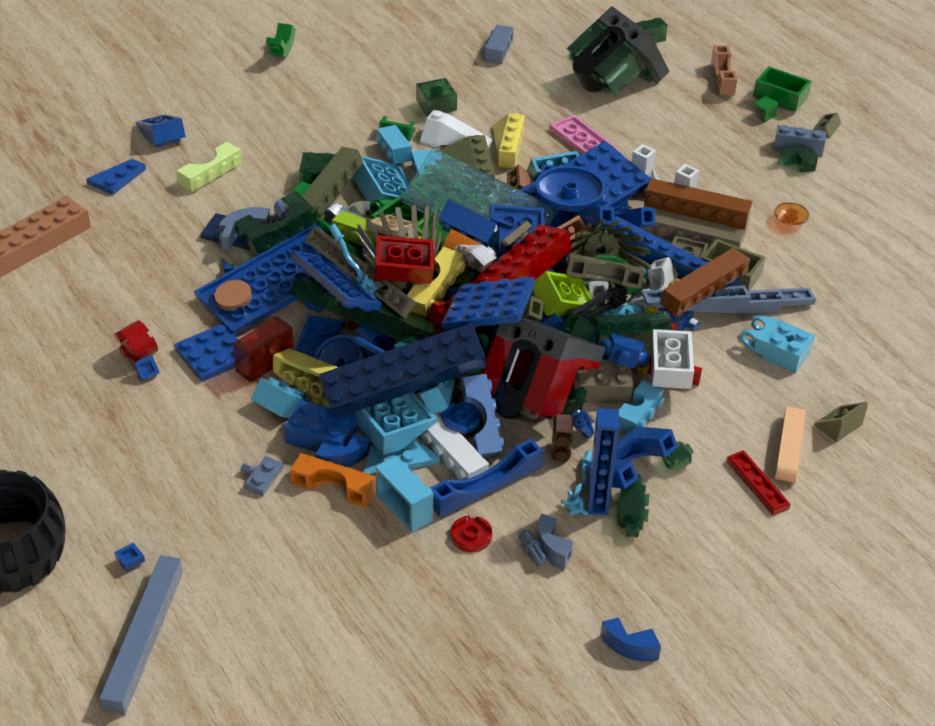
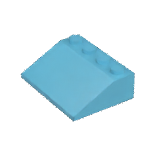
(380, 179)
(395, 422)

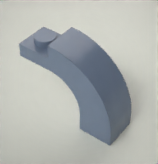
(227, 227)

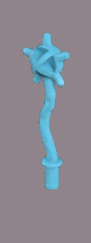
(367, 284)
(574, 502)

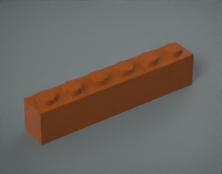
(705, 281)

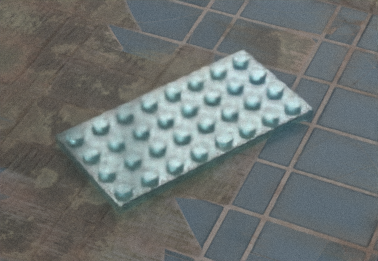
(448, 178)

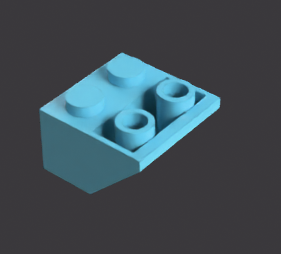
(278, 396)

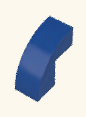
(345, 456)
(635, 646)

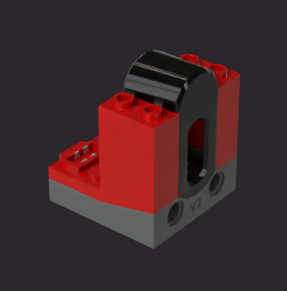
(535, 368)

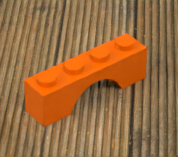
(311, 471)

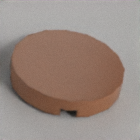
(233, 295)

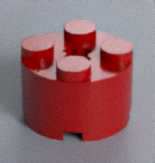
(136, 341)

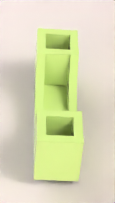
(197, 175)

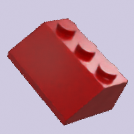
(404, 259)

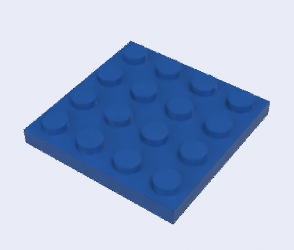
(489, 303)

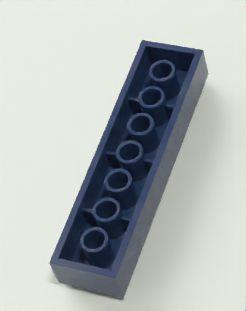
(403, 370)

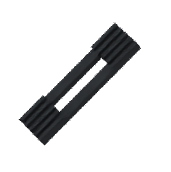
(616, 297)

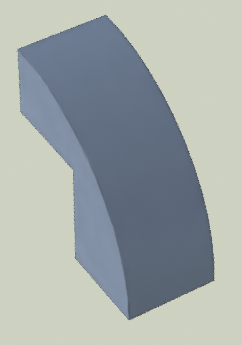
(556, 549)

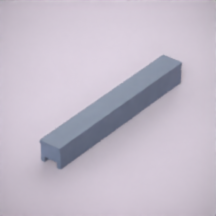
(141, 635)

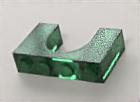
(263, 236)

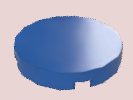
(461, 417)

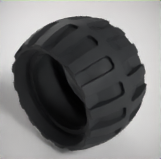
(35, 552)

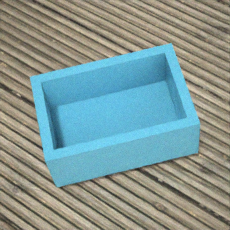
(404, 493)

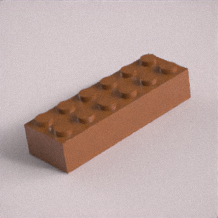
(698, 203)

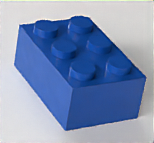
(467, 223)
(314, 423)

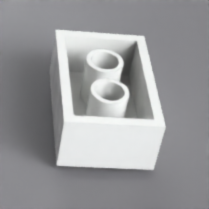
(672, 359)

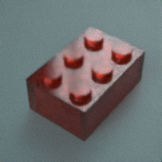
(255, 350)

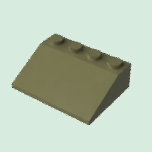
(473, 152)

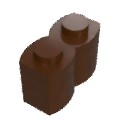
(562, 437)

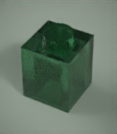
(579, 327)

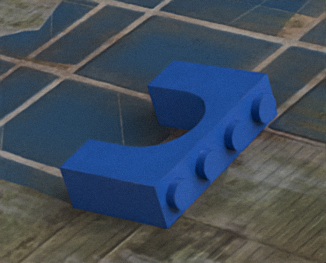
(639, 217)
(638, 443)

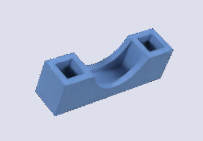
(477, 391)

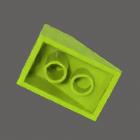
(560, 293)

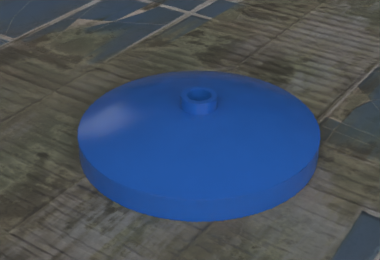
(570, 188)

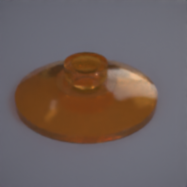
(791, 213)

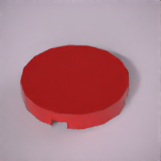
(471, 534)

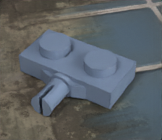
(262, 475)

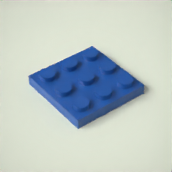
(208, 352)

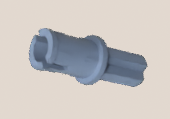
(532, 547)

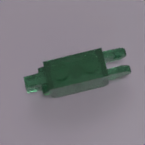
(632, 508)

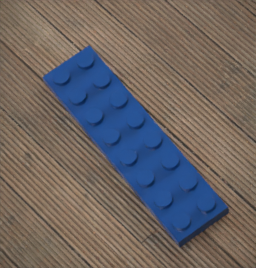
(336, 281)

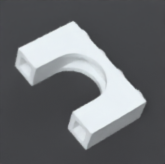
(644, 159)

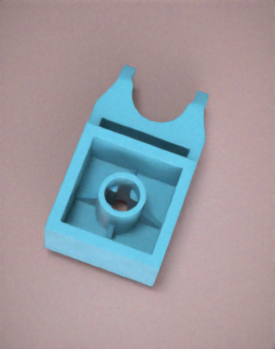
(779, 342)

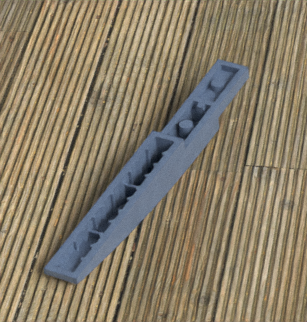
(740, 300)

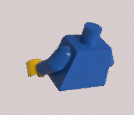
(626, 352)

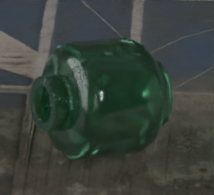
(679, 457)

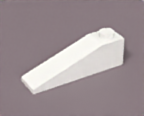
(446, 130)
(477, 256)

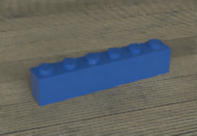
(603, 461)

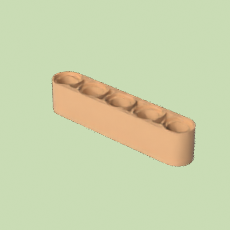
(790, 444)

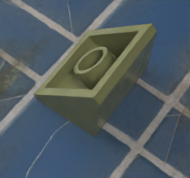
(842, 420)

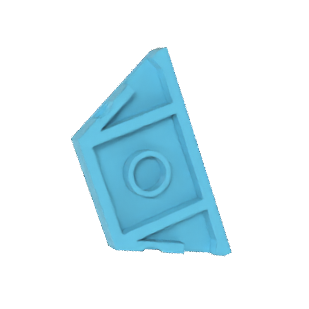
(414, 455)

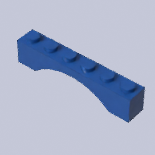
(519, 462)

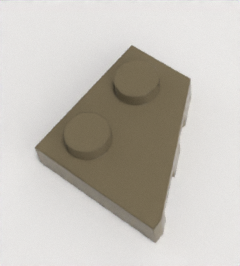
(516, 235)

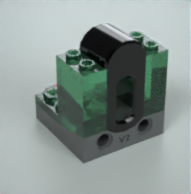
(614, 54)

